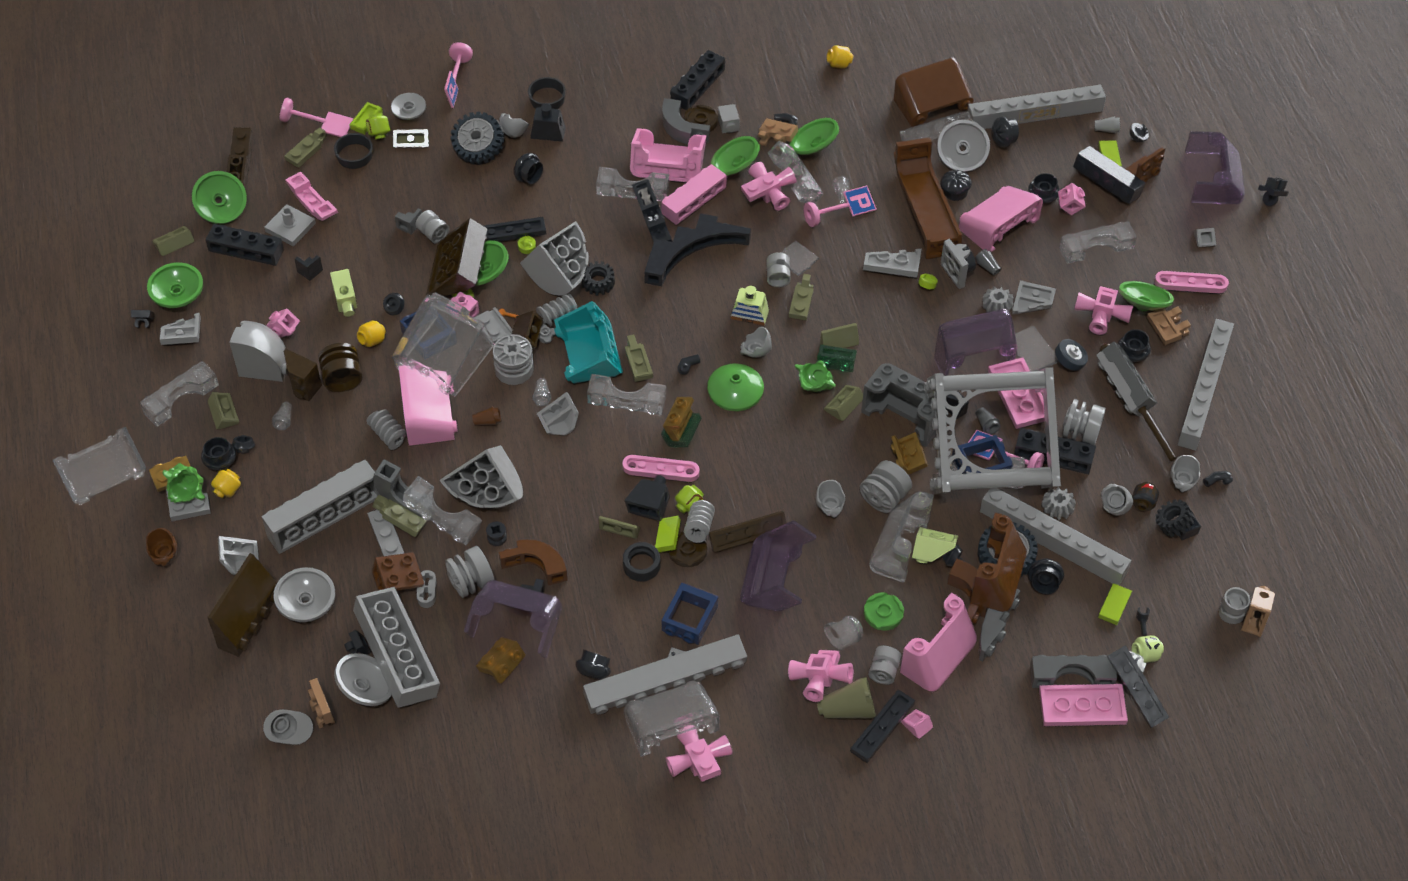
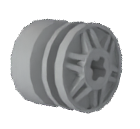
(513, 359)
(1083, 422)
(886, 486)
(466, 573)

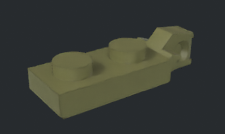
(306, 148)
(802, 299)
(638, 360)
(399, 515)

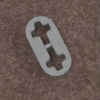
(431, 589)

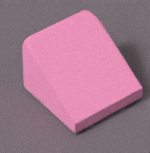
(917, 723)

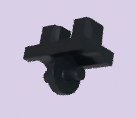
(1274, 187)

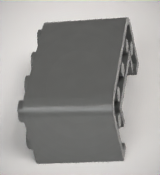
(902, 394)

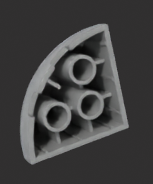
(559, 261)
(258, 352)
(486, 480)

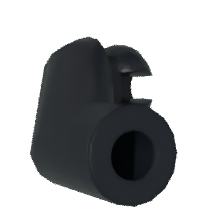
(785, 117)
(686, 363)
(1216, 476)

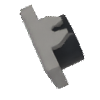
(957, 262)

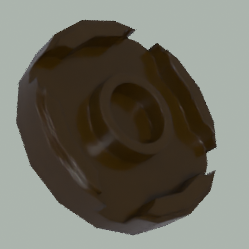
(702, 115)
(688, 552)

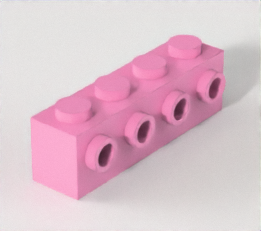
(693, 194)

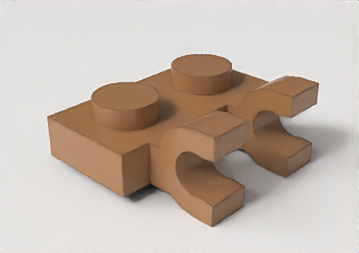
(778, 130)
(1164, 324)
(319, 704)

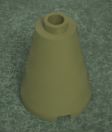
(848, 702)

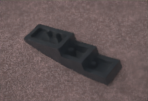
(651, 211)

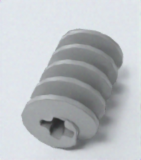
(556, 308)
(387, 428)
(699, 521)

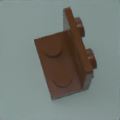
(1148, 166)
(397, 571)

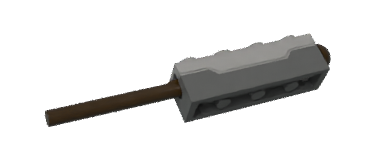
(1131, 388)

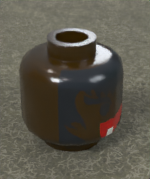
(1145, 496)

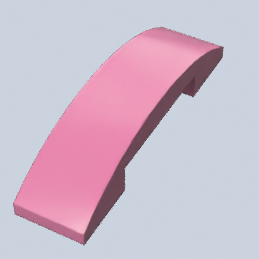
(309, 197)

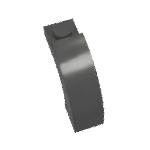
(677, 126)
(390, 485)

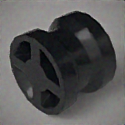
(498, 538)

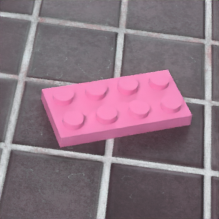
(1023, 406)
(1083, 705)

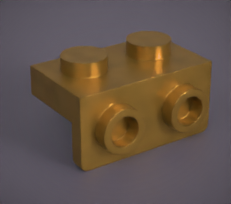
(678, 417)
(909, 453)
(156, 472)
(501, 659)

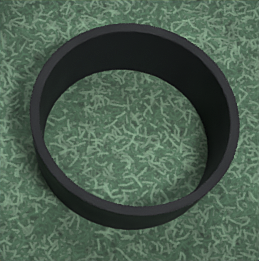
(547, 82)
(349, 139)

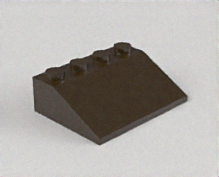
(458, 259)
(242, 607)

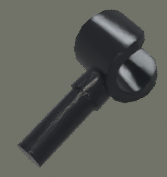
(1143, 617)

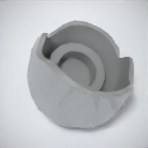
(513, 127)
(757, 343)
(1185, 472)
(830, 497)
(1116, 499)

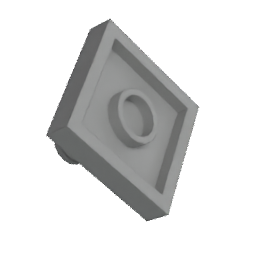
(290, 225)

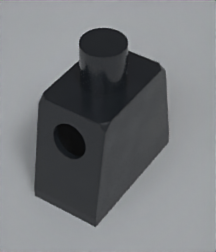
(548, 124)
(649, 498)

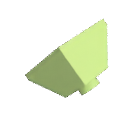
(932, 544)

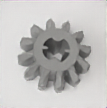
(997, 299)
(1058, 503)

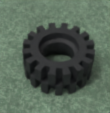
(598, 286)
(1171, 510)

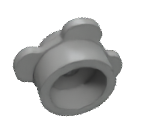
(548, 337)

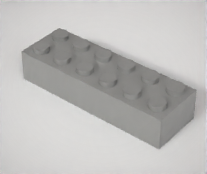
(320, 506)
(396, 647)

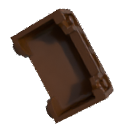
(931, 89)
(997, 583)

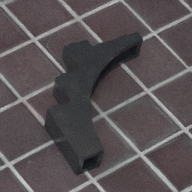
(687, 241)

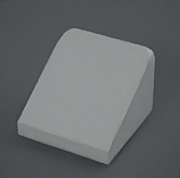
(1205, 237)

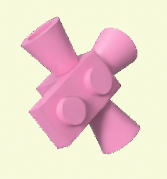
(768, 185)
(1103, 308)
(820, 671)
(699, 756)

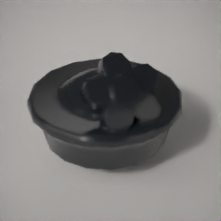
(1139, 132)
(393, 304)
(243, 444)
(954, 554)

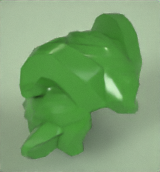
(815, 377)
(183, 483)

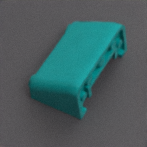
(588, 343)

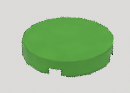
(883, 611)

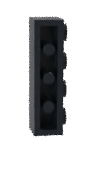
(698, 79)
(1109, 175)
(244, 244)
(1072, 454)

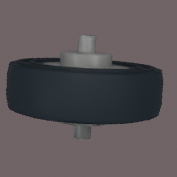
(1071, 354)

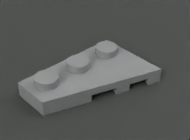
(899, 263)

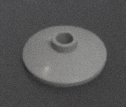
(408, 106)

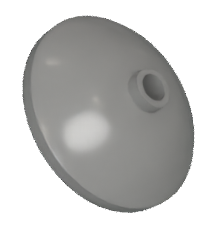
(965, 134)
(300, 586)
(361, 680)

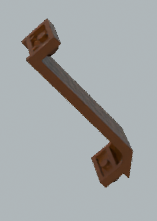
(925, 195)

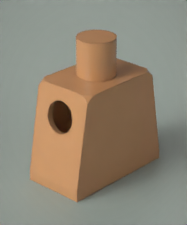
(1261, 601)

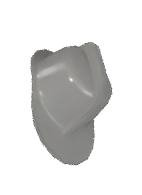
(287, 727)

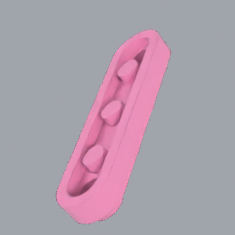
(1191, 282)
(667, 468)

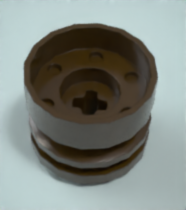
(340, 367)

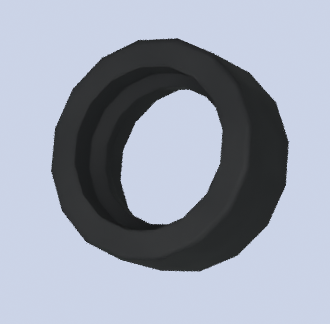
(641, 574)

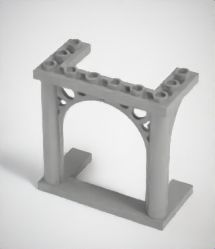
(940, 386)

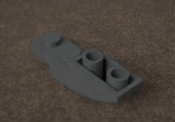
(994, 629)

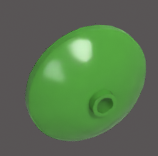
(815, 136)
(736, 155)
(223, 186)
(492, 262)
(175, 285)
(1145, 295)
(735, 394)

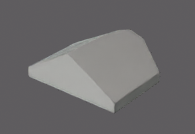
(559, 416)
(235, 551)

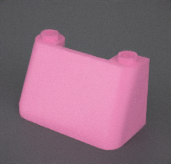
(677, 161)
(999, 214)
(425, 409)
(935, 661)

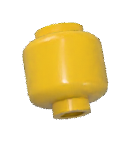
(839, 57)
(371, 333)
(225, 483)

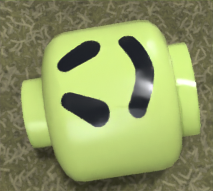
(1148, 647)

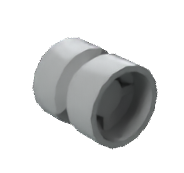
(432, 226)
(778, 269)
(1234, 605)
(884, 665)

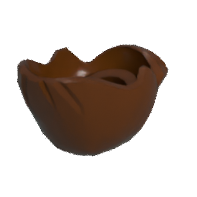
(161, 546)

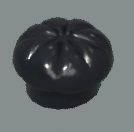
(1005, 131)
(528, 168)
(955, 184)
(1045, 186)
(1136, 345)
(218, 454)
(1046, 576)
(593, 665)

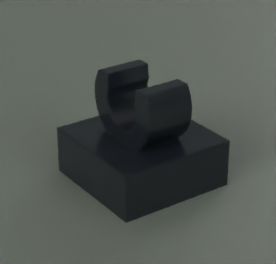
(142, 315)
(357, 644)

